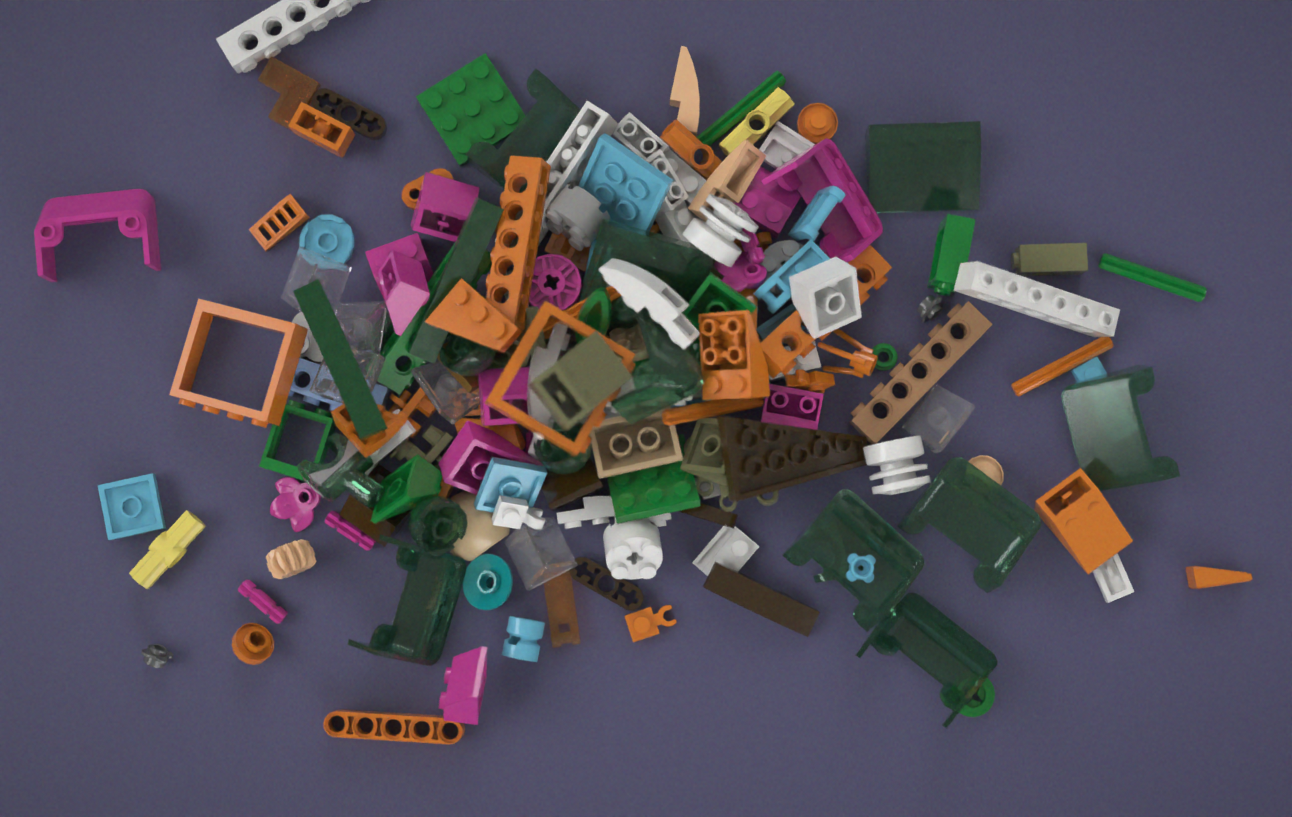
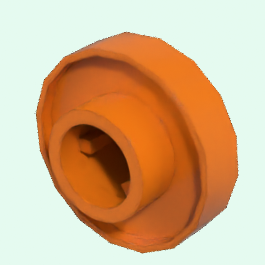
(817, 122)
(253, 643)

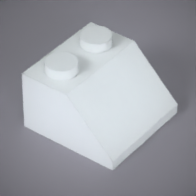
(826, 296)

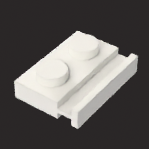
(783, 145)
(728, 548)

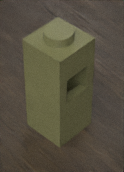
(1050, 259)

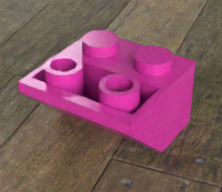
(443, 206)
(403, 288)
(515, 395)
(792, 407)

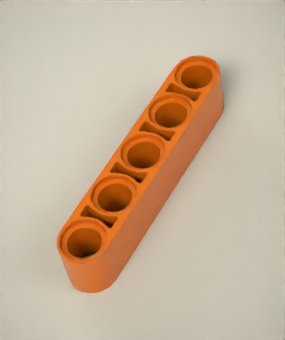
(380, 726)

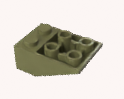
(580, 381)

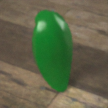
(595, 313)

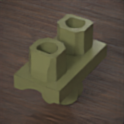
(437, 440)

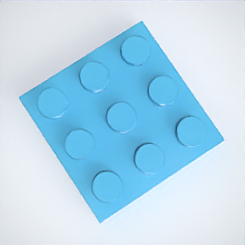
(625, 184)

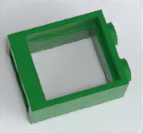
(950, 250)
(268, 458)

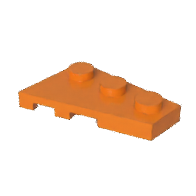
(474, 318)

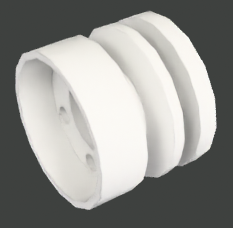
(720, 230)
(897, 465)

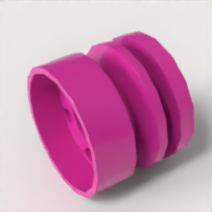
(561, 270)

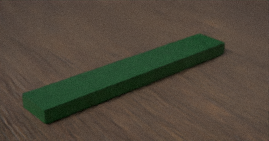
(461, 264)
(340, 360)

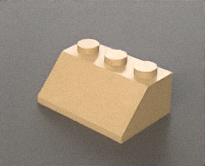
(629, 448)

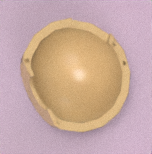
(480, 530)

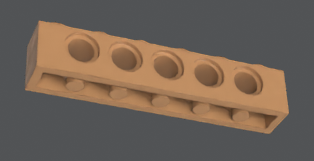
(973, 327)

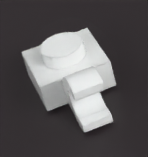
(513, 512)

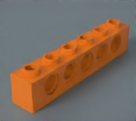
(527, 229)
(869, 267)

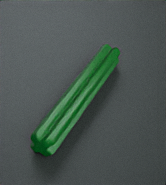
(741, 109)
(1152, 277)

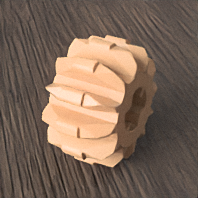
(290, 559)

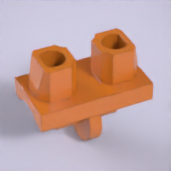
(418, 402)

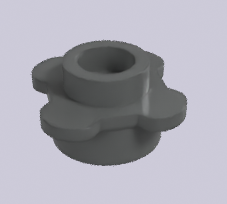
(930, 308)
(156, 655)

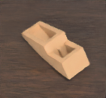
(686, 92)
(730, 177)

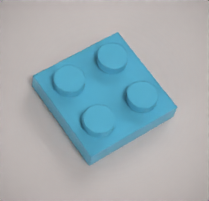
(509, 480)
(131, 506)

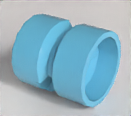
(523, 638)

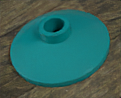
(478, 582)

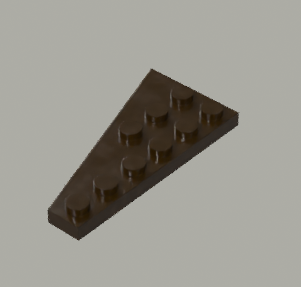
(778, 456)

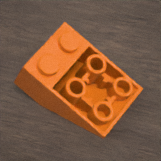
(731, 357)
(1083, 521)

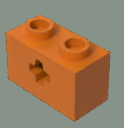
(321, 130)

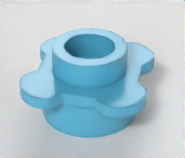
(868, 568)

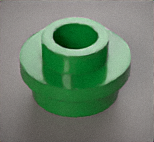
(891, 353)

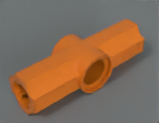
(686, 144)

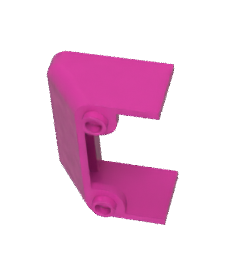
(131, 208)
(852, 222)

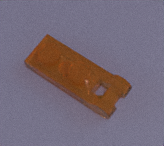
(562, 609)

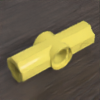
(768, 112)
(167, 549)

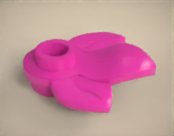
(742, 273)
(292, 505)

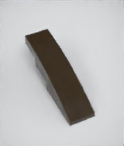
(761, 599)

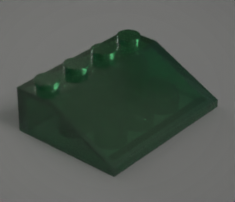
(923, 166)
(669, 259)

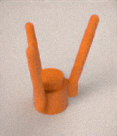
(862, 361)

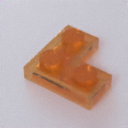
(292, 86)

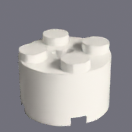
(633, 549)

